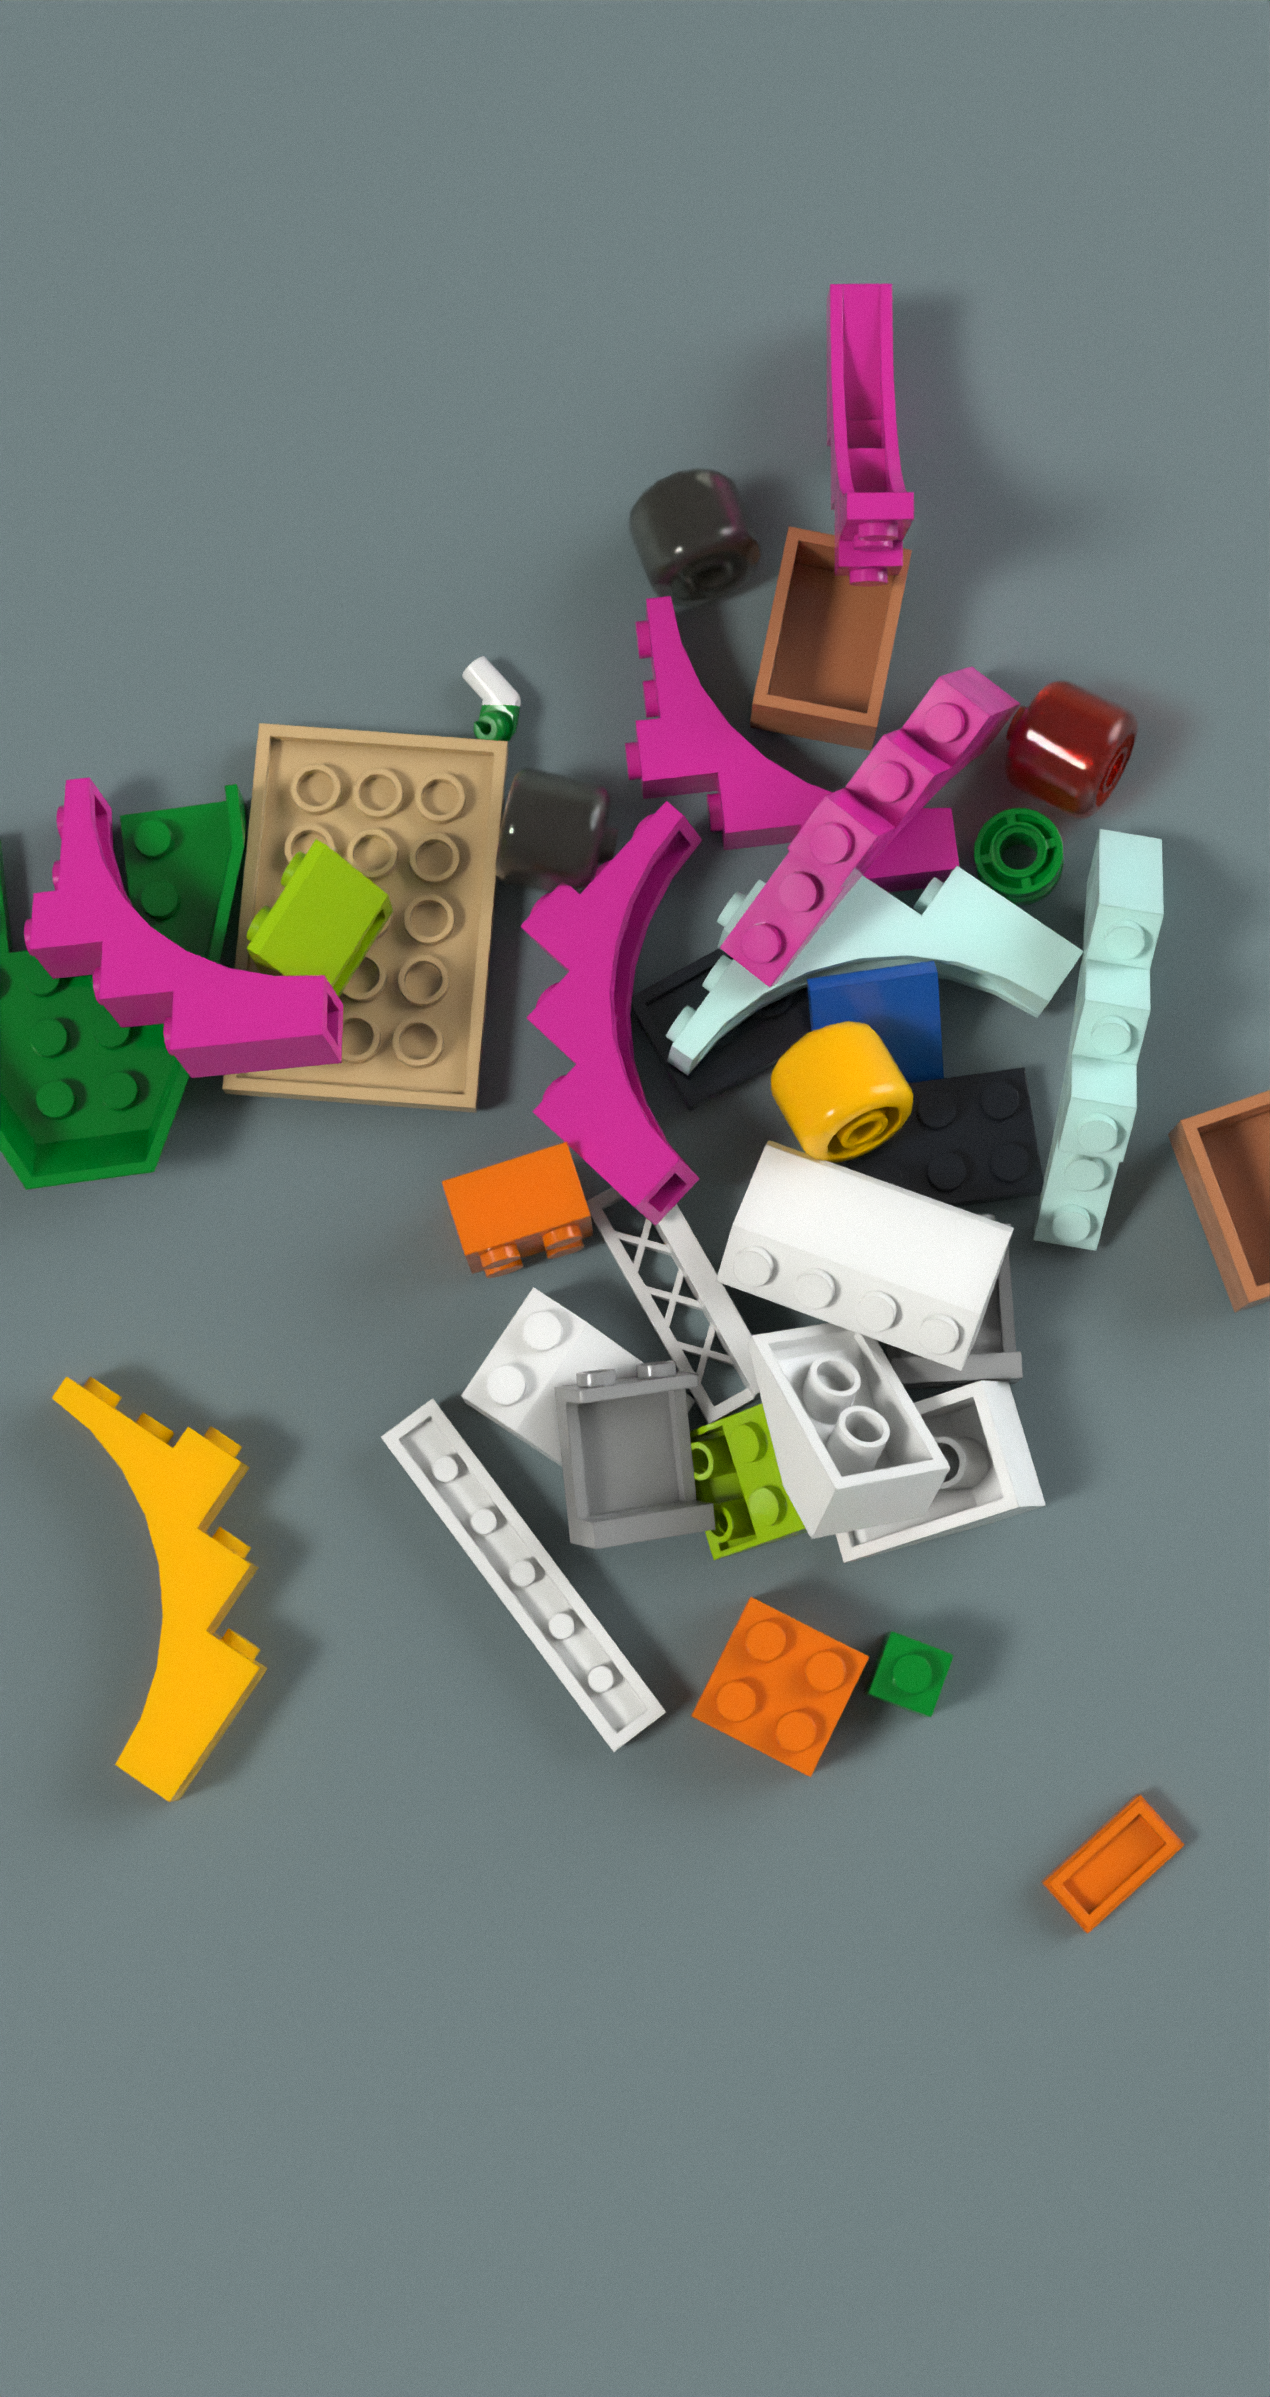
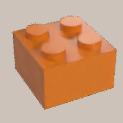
(519, 1210)
(779, 1686)

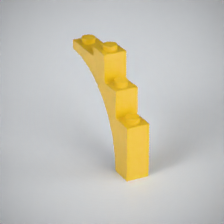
(198, 1673)

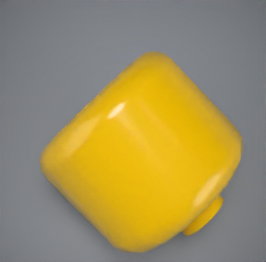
(841, 1091)

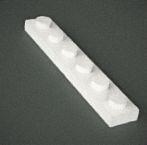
(523, 1575)

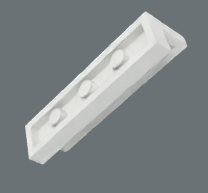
(709, 1295)

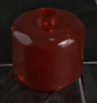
(1070, 748)

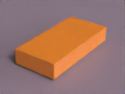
(1112, 1863)

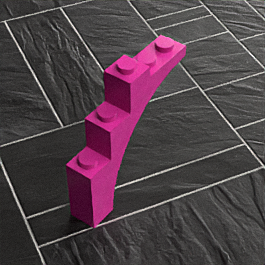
(866, 472)
(756, 800)
(859, 821)
(211, 1014)
(588, 1017)

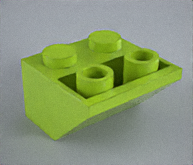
(320, 919)
(743, 1481)

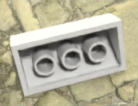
(864, 1255)

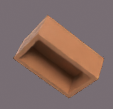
(826, 647)
(1228, 1178)

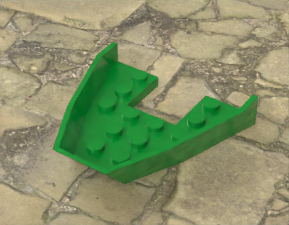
(75, 1085)

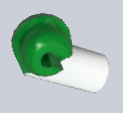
(499, 701)

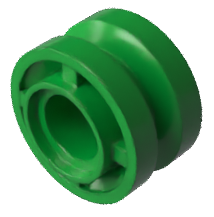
(1014, 828)

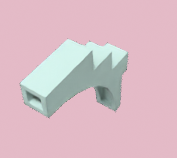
(962, 928)
(1105, 1038)

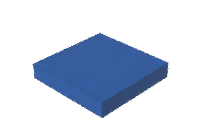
(896, 1003)

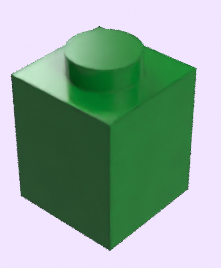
(908, 1674)

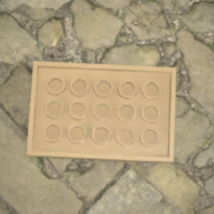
(424, 829)

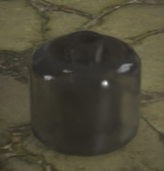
(694, 537)
(554, 832)

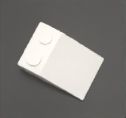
(533, 1355)
(844, 1430)
(987, 1475)

